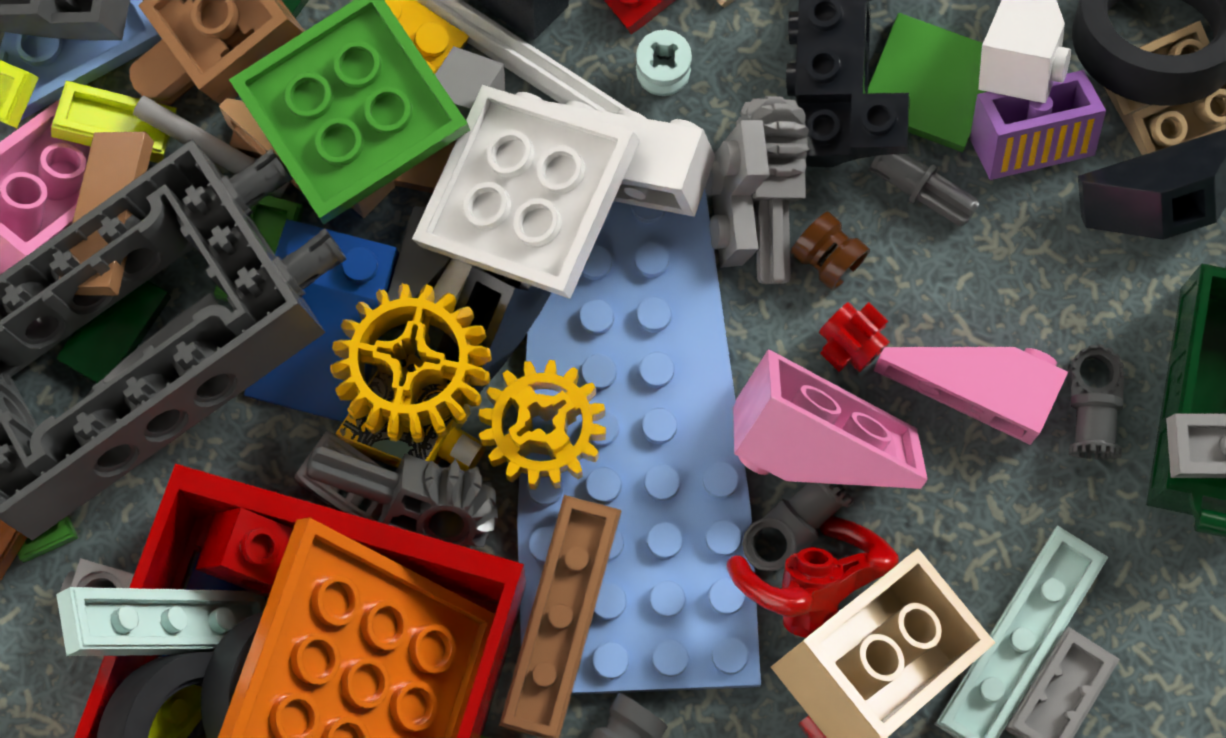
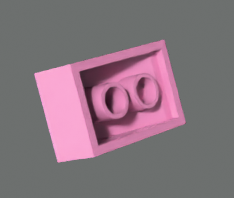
(37, 186)
(820, 433)

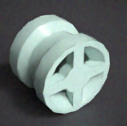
(663, 76)

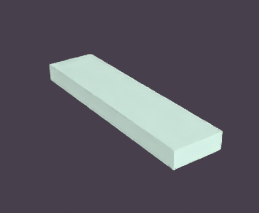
(150, 619)
(1023, 638)

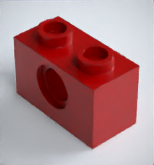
(244, 549)

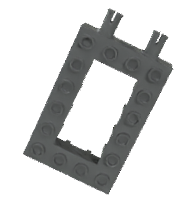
(182, 381)

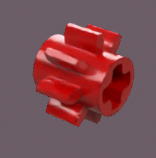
(854, 337)

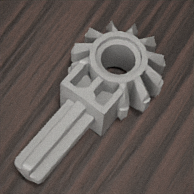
(786, 156)

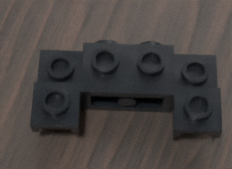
(834, 84)

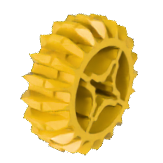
(386, 355)

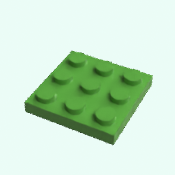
(349, 106)

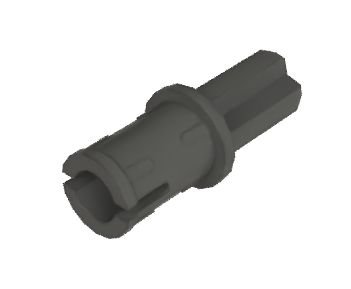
(926, 186)

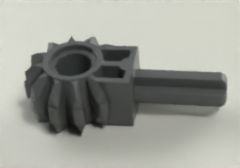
(417, 496)

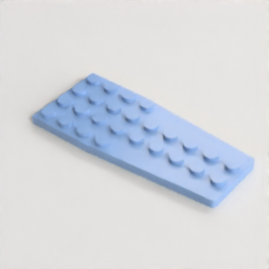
(657, 350)

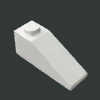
(1024, 50)

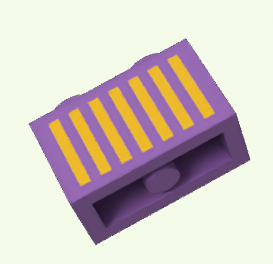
(1029, 135)

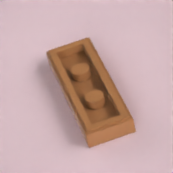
(111, 165)

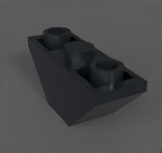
(1159, 191)

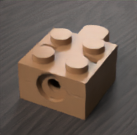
(207, 45)

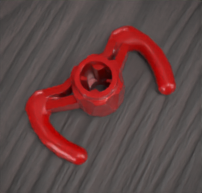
(815, 579)

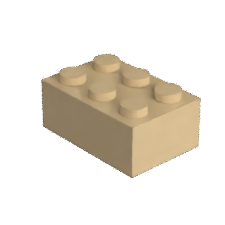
(884, 653)

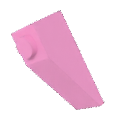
(991, 384)

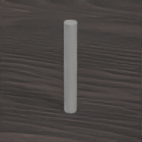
(184, 131)

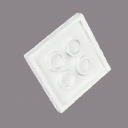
(526, 190)

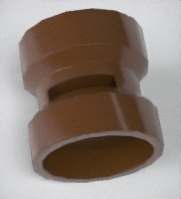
(829, 250)

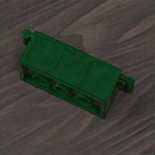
(1194, 386)

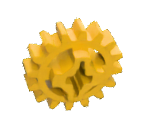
(521, 437)

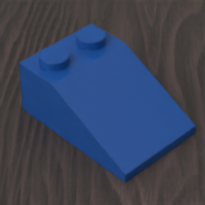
(306, 377)

